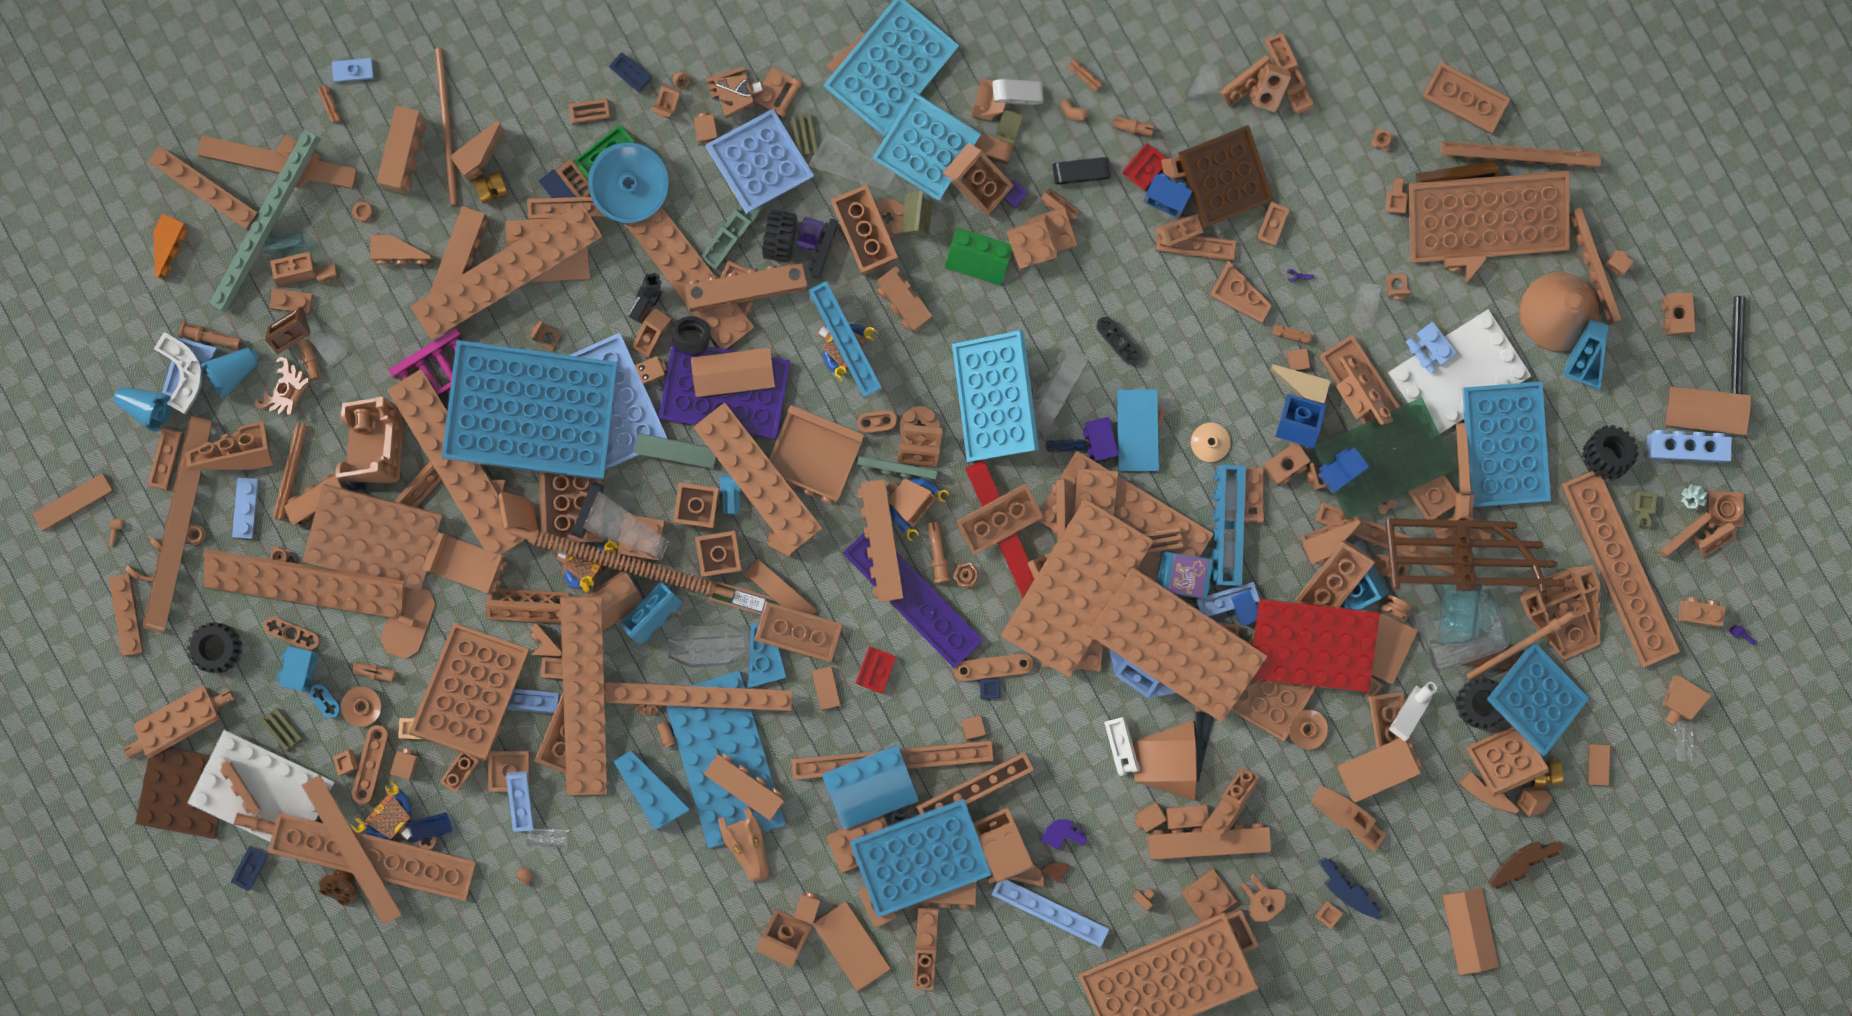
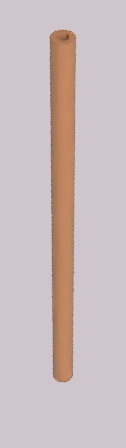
(446, 126)

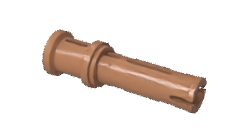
(201, 334)
(939, 562)

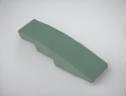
(729, 236)

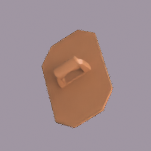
(404, 635)

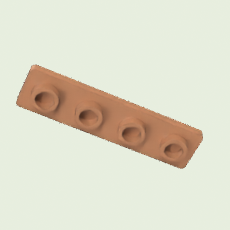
(1360, 394)

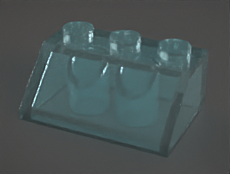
(1459, 615)

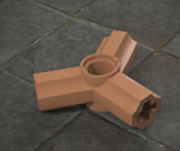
(1464, 510)

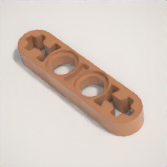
(1463, 459)

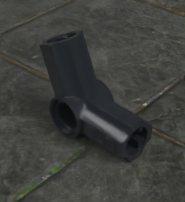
(646, 297)

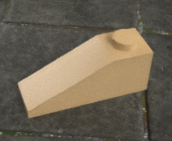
(1303, 384)

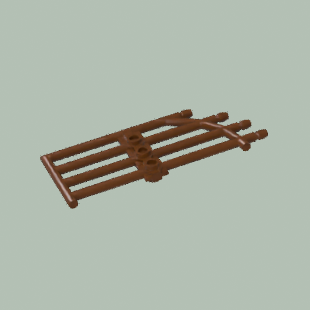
(1463, 555)

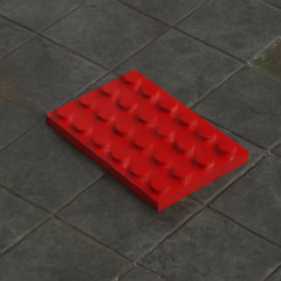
(1316, 644)

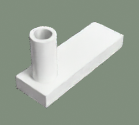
(1412, 710)

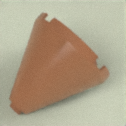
(1557, 310)

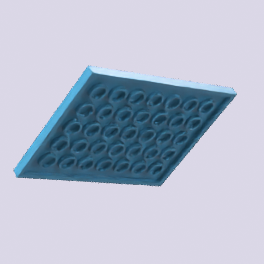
(529, 410)

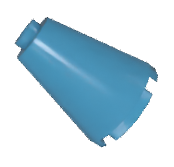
(229, 370)
(144, 406)

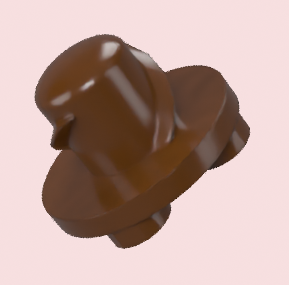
(339, 886)

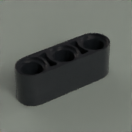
(1081, 170)

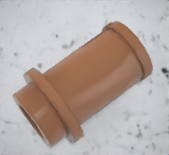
(666, 734)

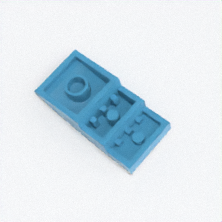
(1138, 430)

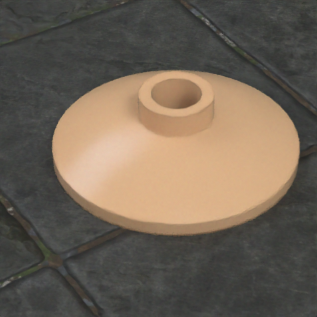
(1208, 452)

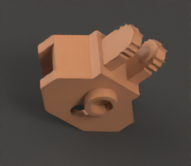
(1262, 899)

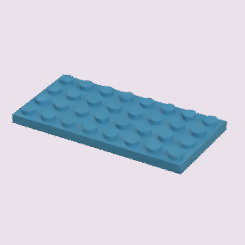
(714, 731)

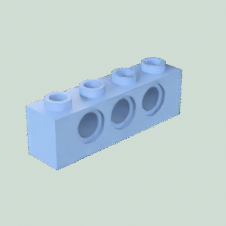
(1720, 453)

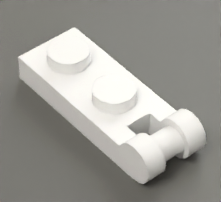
(1122, 746)

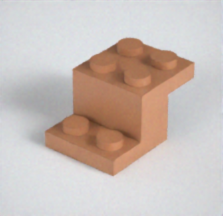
(1042, 237)

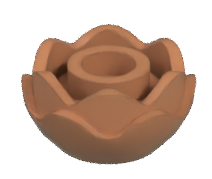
(966, 568)

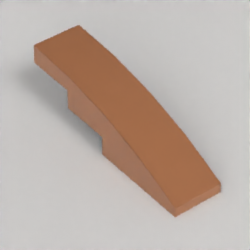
(1283, 57)

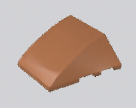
(1168, 760)

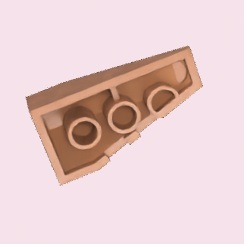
(239, 451)

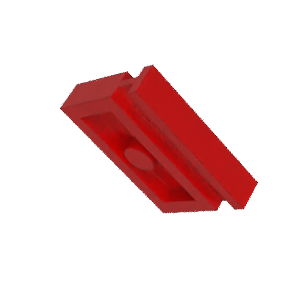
(1144, 166)
(875, 670)

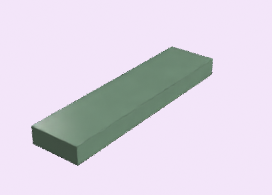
(674, 450)

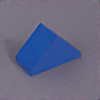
(1244, 608)

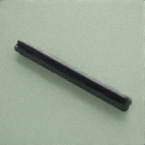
(1738, 344)

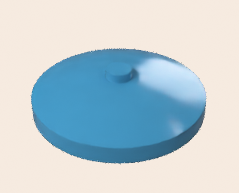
(628, 182)

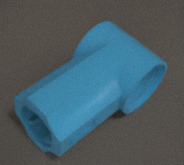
(730, 495)

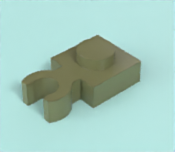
(1644, 504)

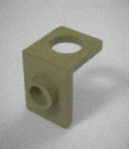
(1009, 126)

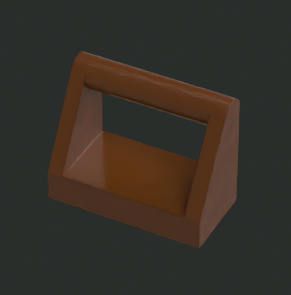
(287, 330)

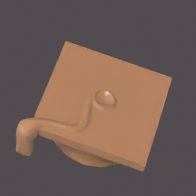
(1725, 508)

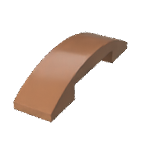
(777, 588)

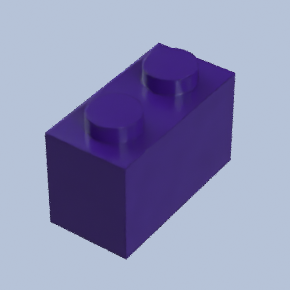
(1100, 439)

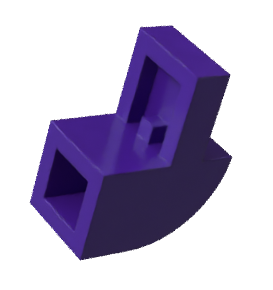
(1058, 830)

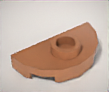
(1031, 876)

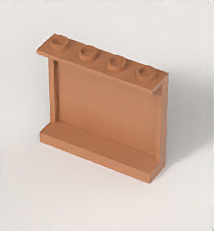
(815, 454)

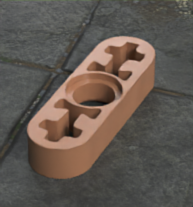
(280, 622)

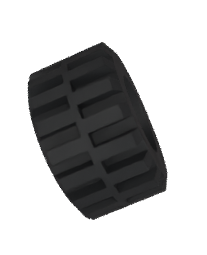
(779, 236)
(1620, 443)
(198, 642)
(1465, 707)

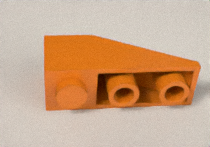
(167, 239)

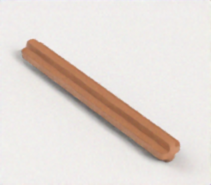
(290, 471)

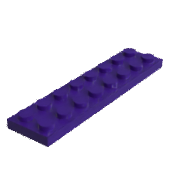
(922, 607)

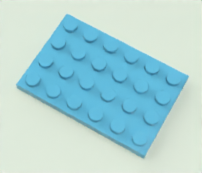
(889, 64)
(995, 396)

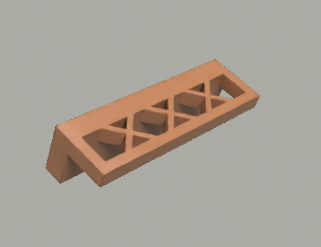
(526, 609)

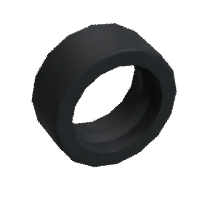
(691, 346)

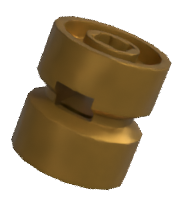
(491, 187)
(1553, 777)

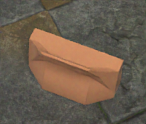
(984, 105)

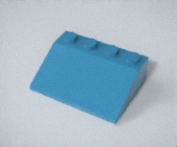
(870, 787)

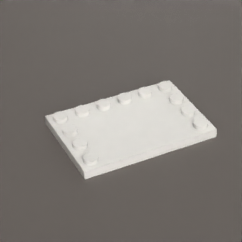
(1480, 359)
(269, 777)

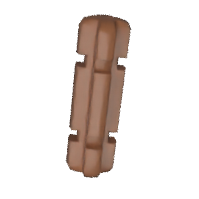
(1085, 75)
(329, 104)
(1291, 333)

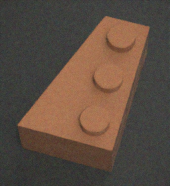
(903, 300)

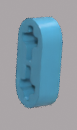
(321, 703)

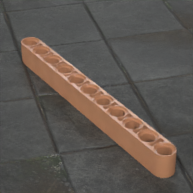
(175, 529)

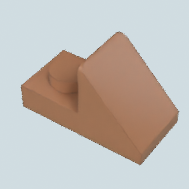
(1469, 265)
(548, 647)

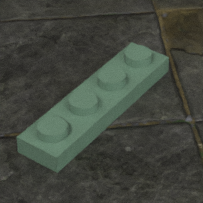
(888, 467)

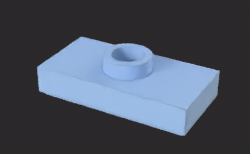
(352, 70)

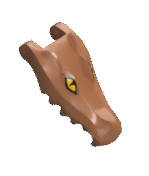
(747, 845)

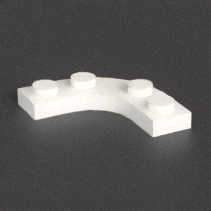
(189, 369)

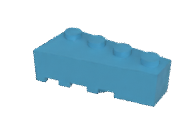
(652, 793)

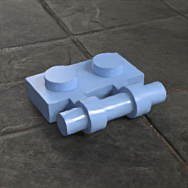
(1434, 343)

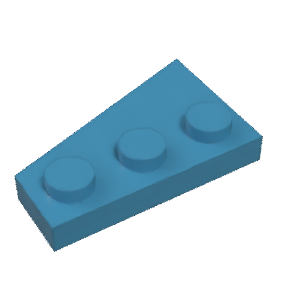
(764, 662)

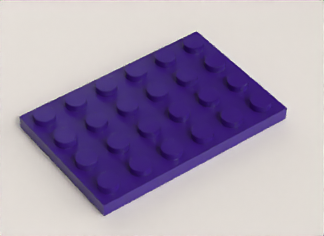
(755, 409)

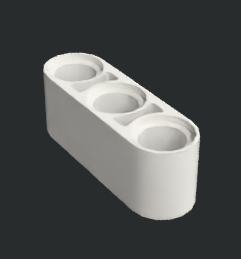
(1017, 91)

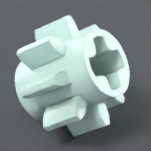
(1694, 497)

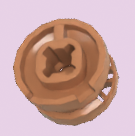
(1396, 608)

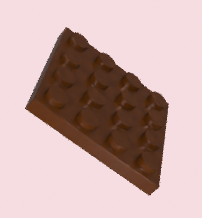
(1225, 176)
(166, 792)

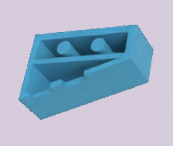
(1588, 355)

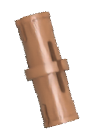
(1133, 126)
(309, 359)
(360, 668)
(254, 823)

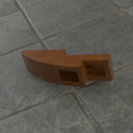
(1516, 865)

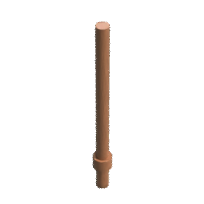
(1554, 625)

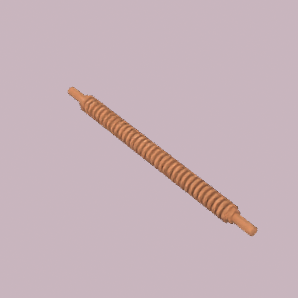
(709, 587)

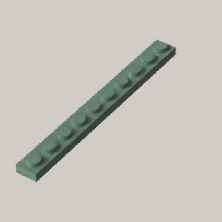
(265, 220)

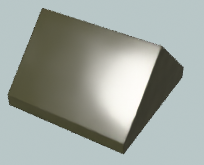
(917, 214)

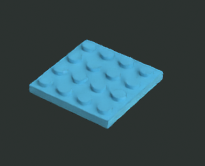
(924, 144)

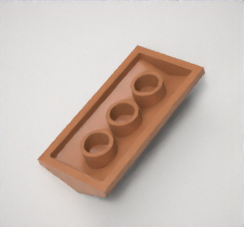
(732, 372)
(1708, 410)
(999, 519)
(1337, 576)
(1384, 711)
(553, 745)
(1470, 931)

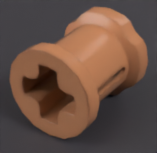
(362, 421)

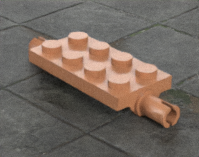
(177, 721)

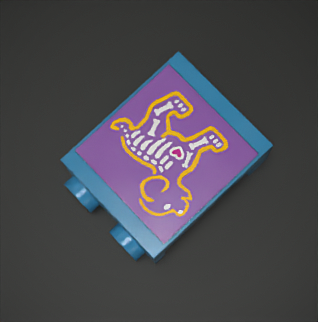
(1185, 574)

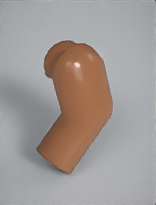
(1073, 113)

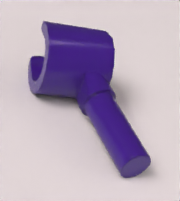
(1299, 275)
(1737, 631)

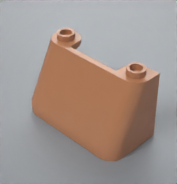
(377, 454)

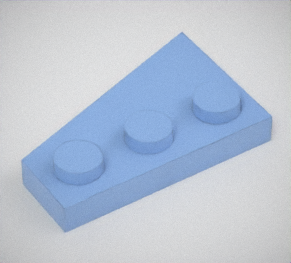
(203, 353)

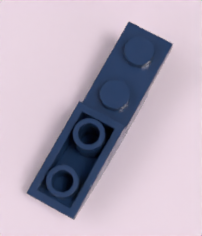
(1354, 896)

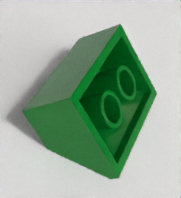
(586, 159)
(978, 256)

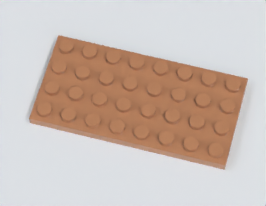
(1489, 216)
(1136, 510)
(1075, 587)
(1177, 644)
(1173, 974)

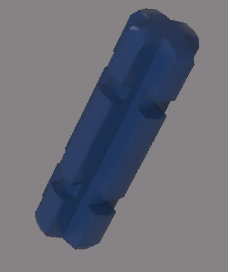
(1065, 445)

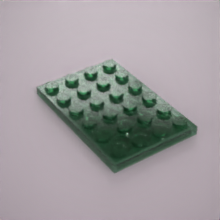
(1398, 457)

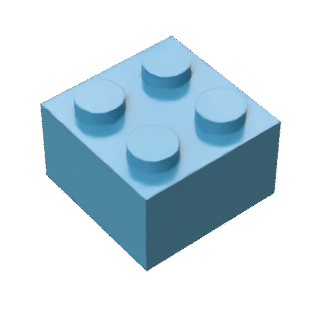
(297, 668)

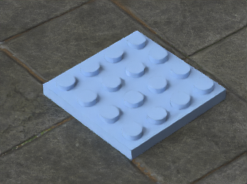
(759, 161)

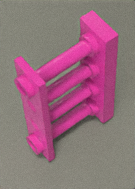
(418, 359)

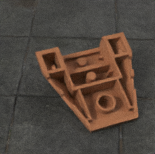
(1577, 596)

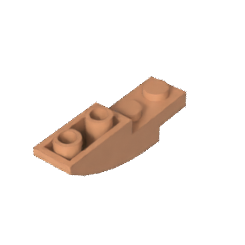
(462, 769)
(1231, 805)
(1348, 814)
(925, 948)

